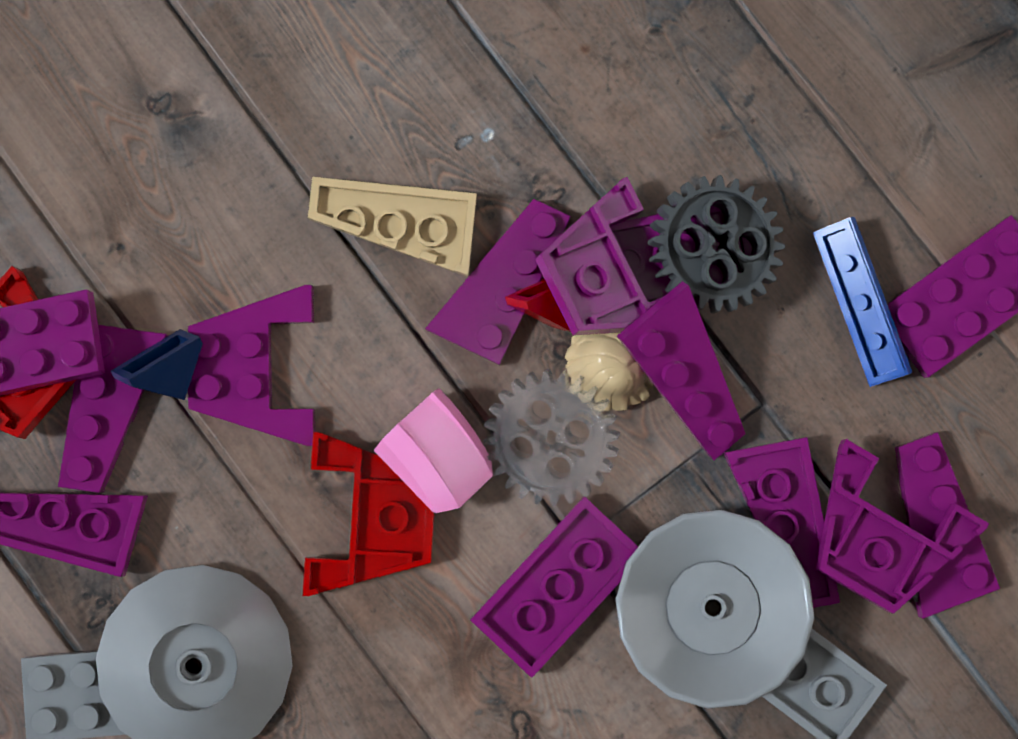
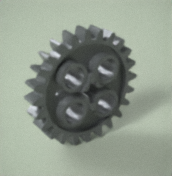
(741, 219)

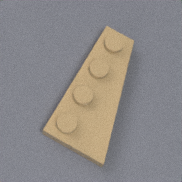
(406, 219)

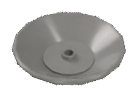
(203, 617)
(761, 617)

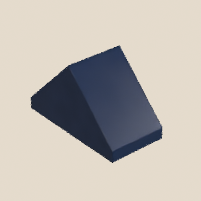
(163, 367)

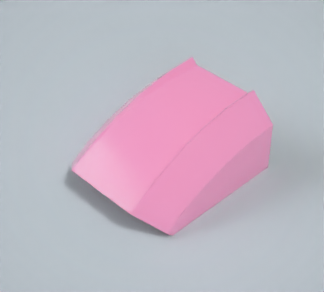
(437, 454)

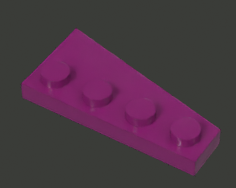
(478, 311)
(681, 363)
(102, 413)
(928, 490)
(784, 496)
(74, 528)

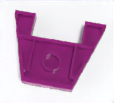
(590, 270)
(236, 366)
(875, 551)

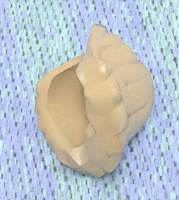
(610, 368)

